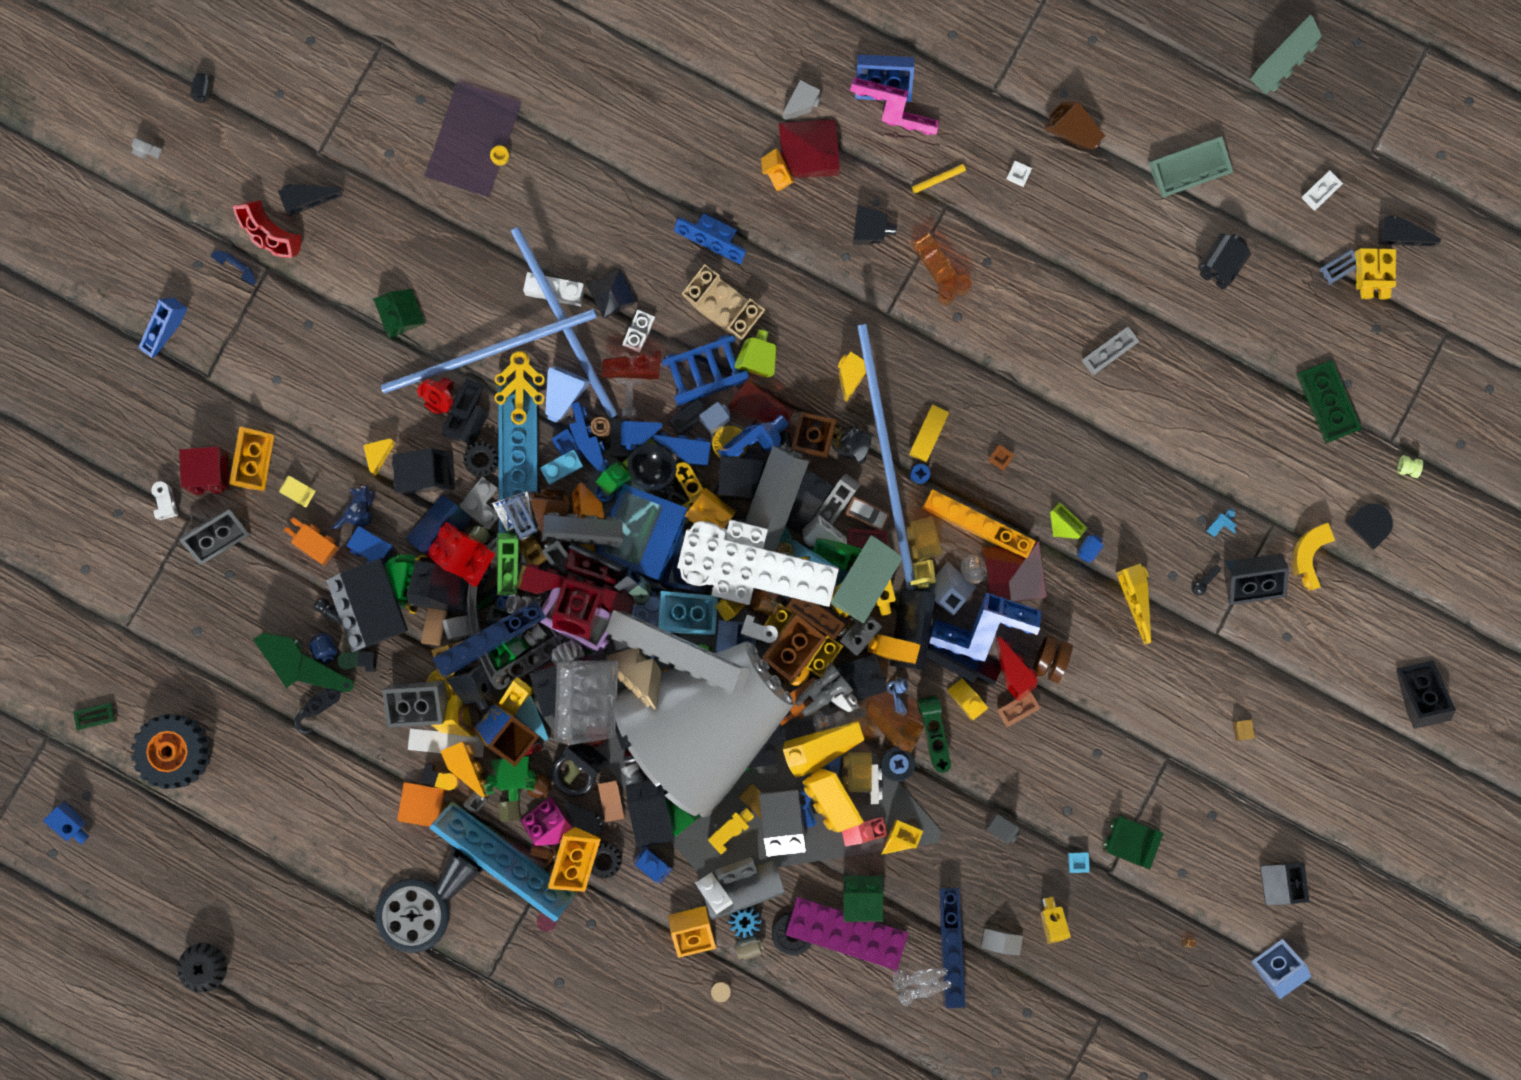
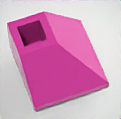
(546, 823)

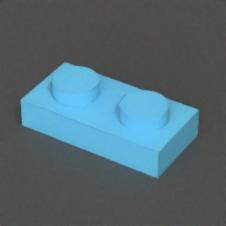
(561, 467)

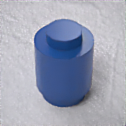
(1090, 548)

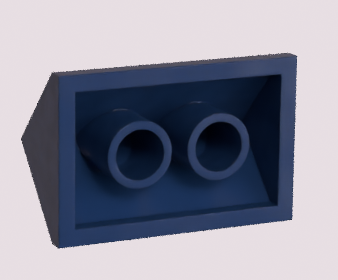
(427, 529)

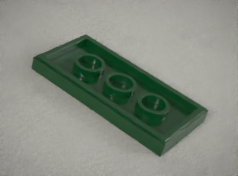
(1328, 401)

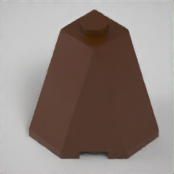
(1075, 125)
(548, 501)

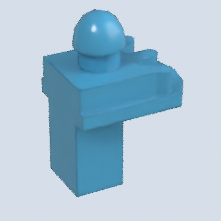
(1222, 520)

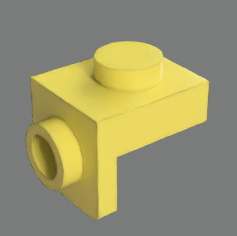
(923, 574)

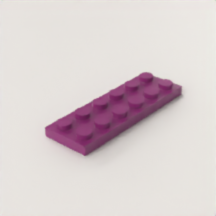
(857, 939)

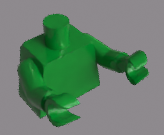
(510, 777)

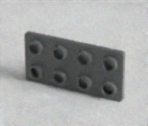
(747, 884)

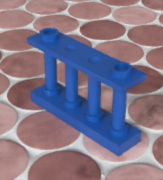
(719, 383)

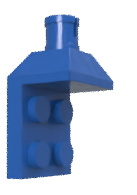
(764, 434)

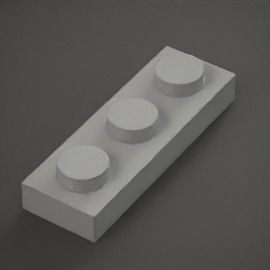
(1110, 351)

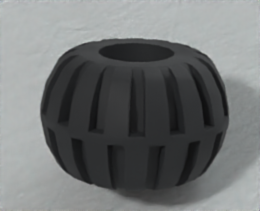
(213, 968)

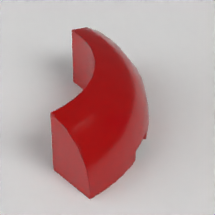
(264, 232)

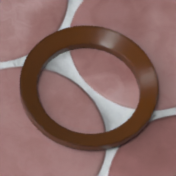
(460, 716)

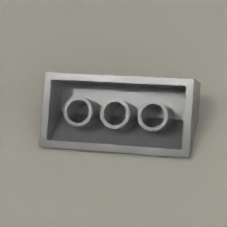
(582, 530)

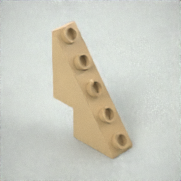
(638, 674)

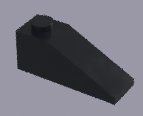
(300, 197)
(1402, 232)

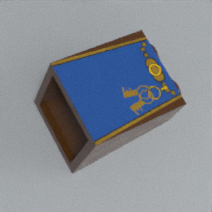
(505, 734)

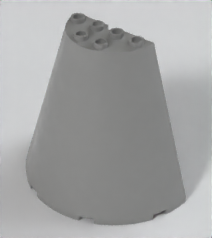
(701, 735)

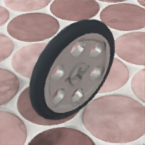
(426, 938)

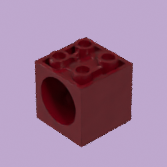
(204, 470)
(577, 609)

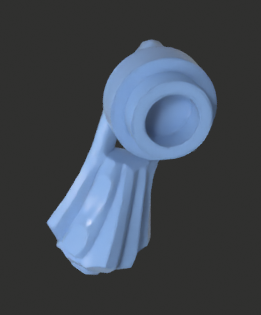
(901, 686)

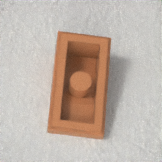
(611, 801)

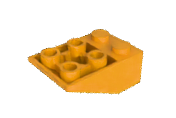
(461, 763)

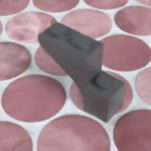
(557, 558)

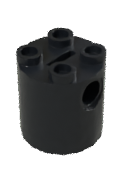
(1224, 260)

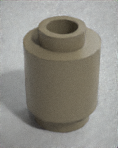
(749, 947)

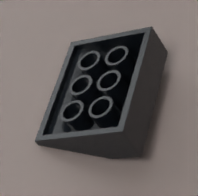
(367, 605)

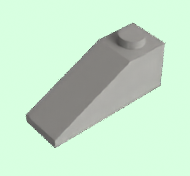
(838, 499)

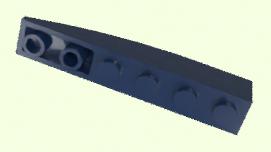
(488, 639)
(952, 947)

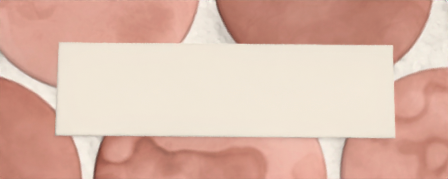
(435, 741)

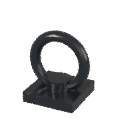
(584, 758)

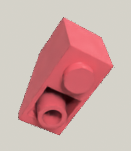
(865, 832)

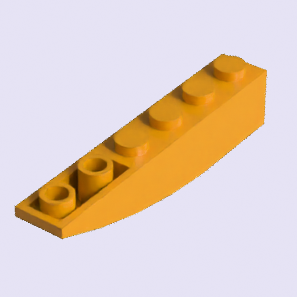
(977, 524)

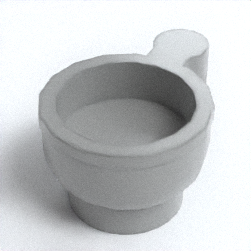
(144, 148)

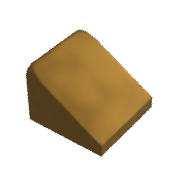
(1243, 730)

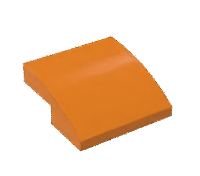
(420, 804)

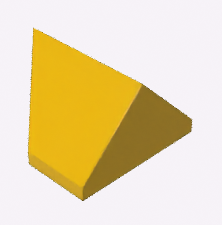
(451, 722)
(902, 837)

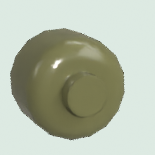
(480, 533)

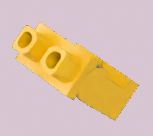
(1375, 272)
(729, 829)

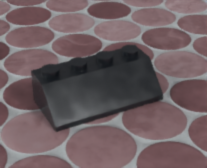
(544, 683)

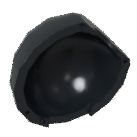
(651, 467)

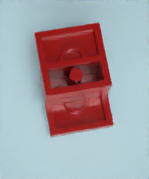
(460, 554)

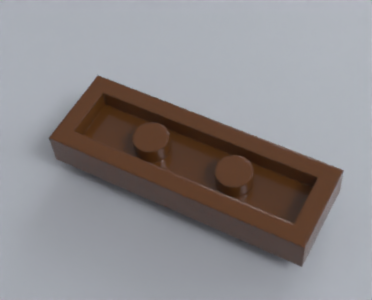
(816, 616)

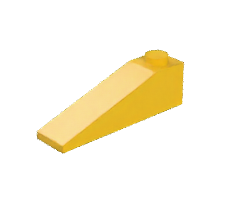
(1135, 588)
(814, 751)

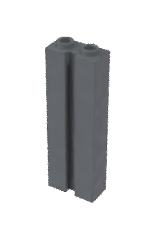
(777, 493)

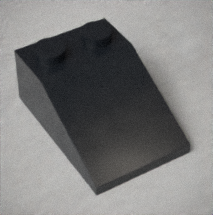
(808, 500)
(437, 588)
(863, 676)
(1425, 695)
(650, 813)

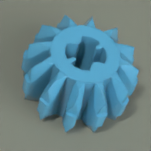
(744, 929)

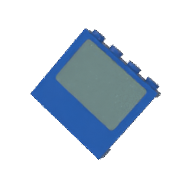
(649, 531)

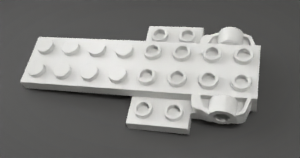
(738, 563)

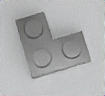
(476, 503)

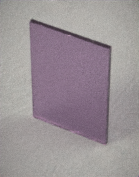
(469, 131)

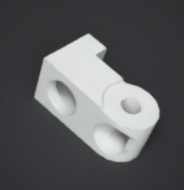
(165, 501)
(765, 634)

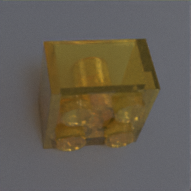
(923, 539)
(858, 771)

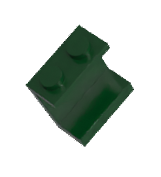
(1132, 842)

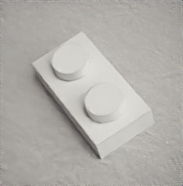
(1322, 190)
(876, 793)
(714, 893)

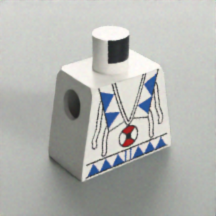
(505, 518)

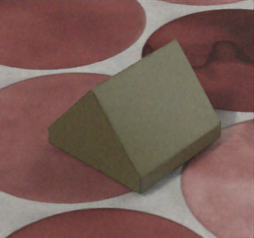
(509, 811)

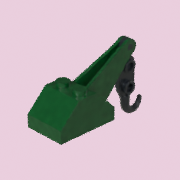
(293, 666)

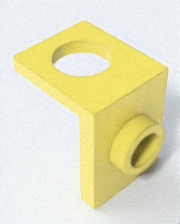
(297, 491)

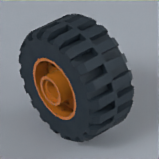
(188, 755)

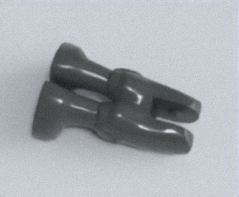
(823, 697)

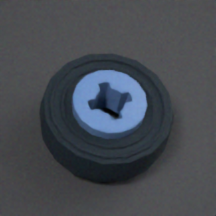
(892, 767)

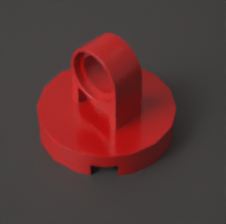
(436, 394)

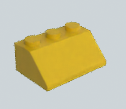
(831, 801)

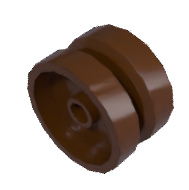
(1053, 659)

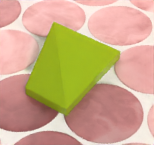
(1065, 523)

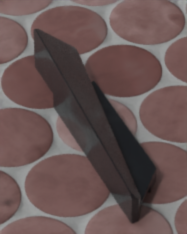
(964, 665)

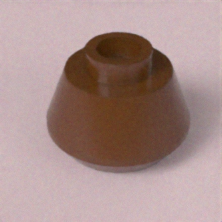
(541, 786)

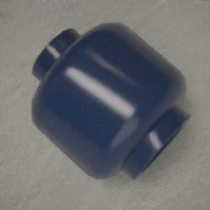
(323, 648)

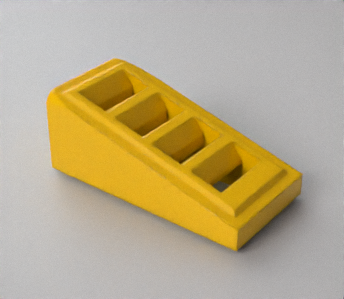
(728, 609)

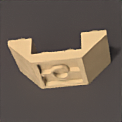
(722, 303)

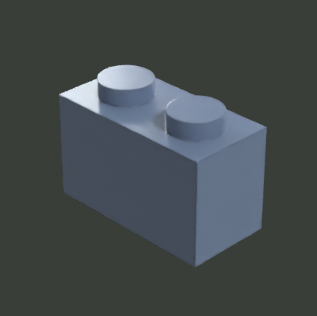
(715, 418)

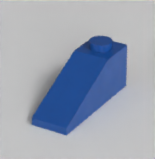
(163, 323)

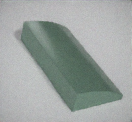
(1191, 166)
(866, 579)

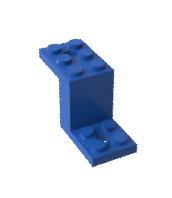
(979, 640)

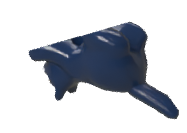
(357, 512)

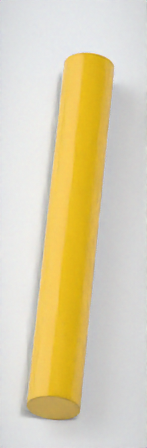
(939, 178)

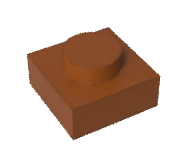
(1001, 457)

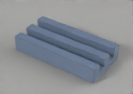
(1327, 275)
(527, 531)

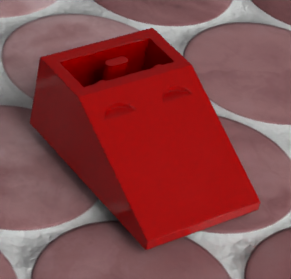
(1016, 675)

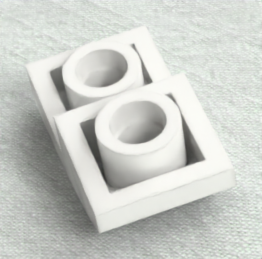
(638, 331)
(845, 701)

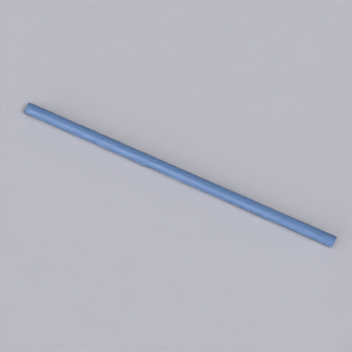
(886, 455)

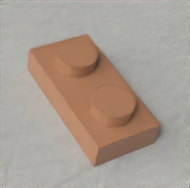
(1019, 710)

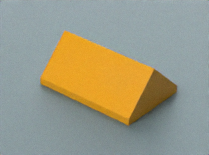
(251, 459)
(574, 861)

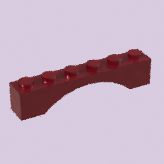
(538, 581)

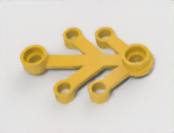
(519, 384)

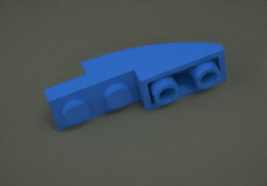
(590, 447)

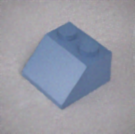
(1281, 969)

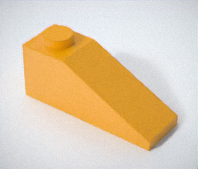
(893, 648)

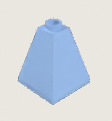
(562, 391)

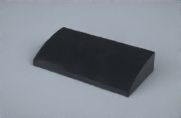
(914, 624)

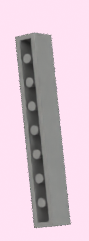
(678, 652)

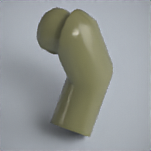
(572, 773)

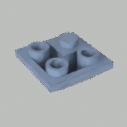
(950, 589)

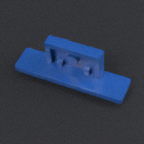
(712, 235)

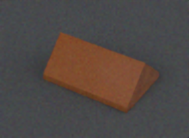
(793, 649)

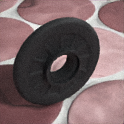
(782, 942)

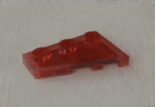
(638, 367)
(758, 404)

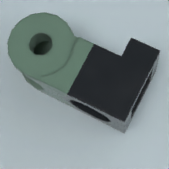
(633, 584)

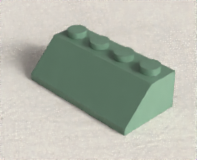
(1289, 54)

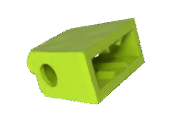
(757, 356)

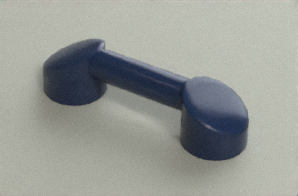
(221, 257)

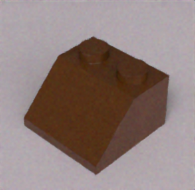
(813, 435)

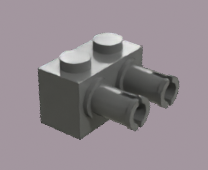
(858, 634)

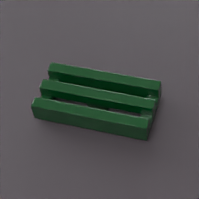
(110, 713)

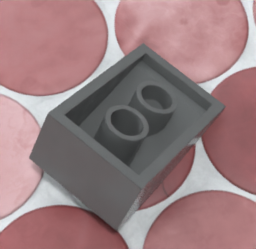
(782, 822)

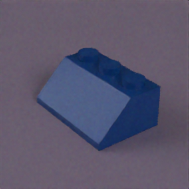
(886, 70)

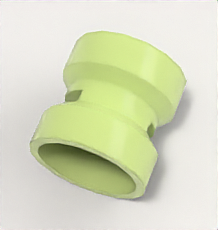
(1410, 466)

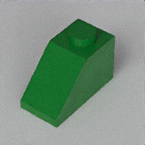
(613, 478)

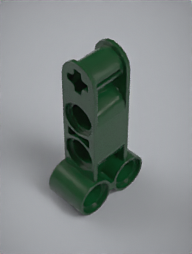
(930, 710)

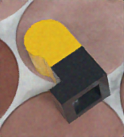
(444, 781)

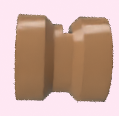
(601, 430)

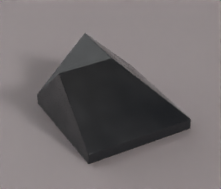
(611, 293)

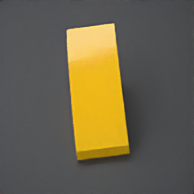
(929, 433)

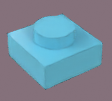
(1078, 862)

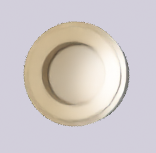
(720, 991)

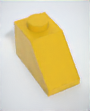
(967, 699)

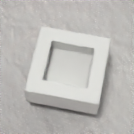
(1019, 173)

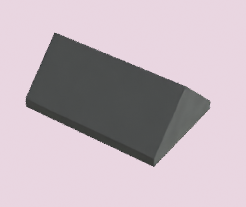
(214, 535)

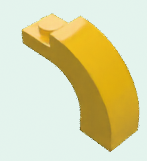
(1304, 551)

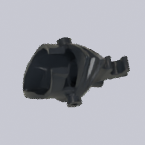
(852, 443)

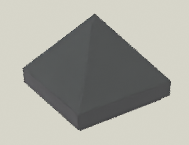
(475, 802)

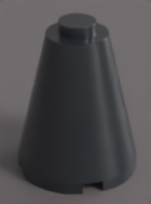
(456, 874)

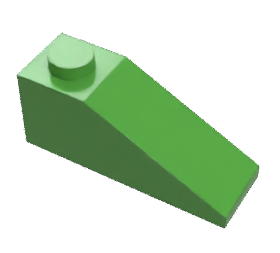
(507, 563)

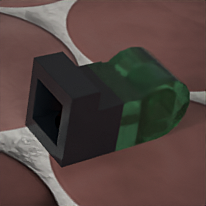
(358, 659)

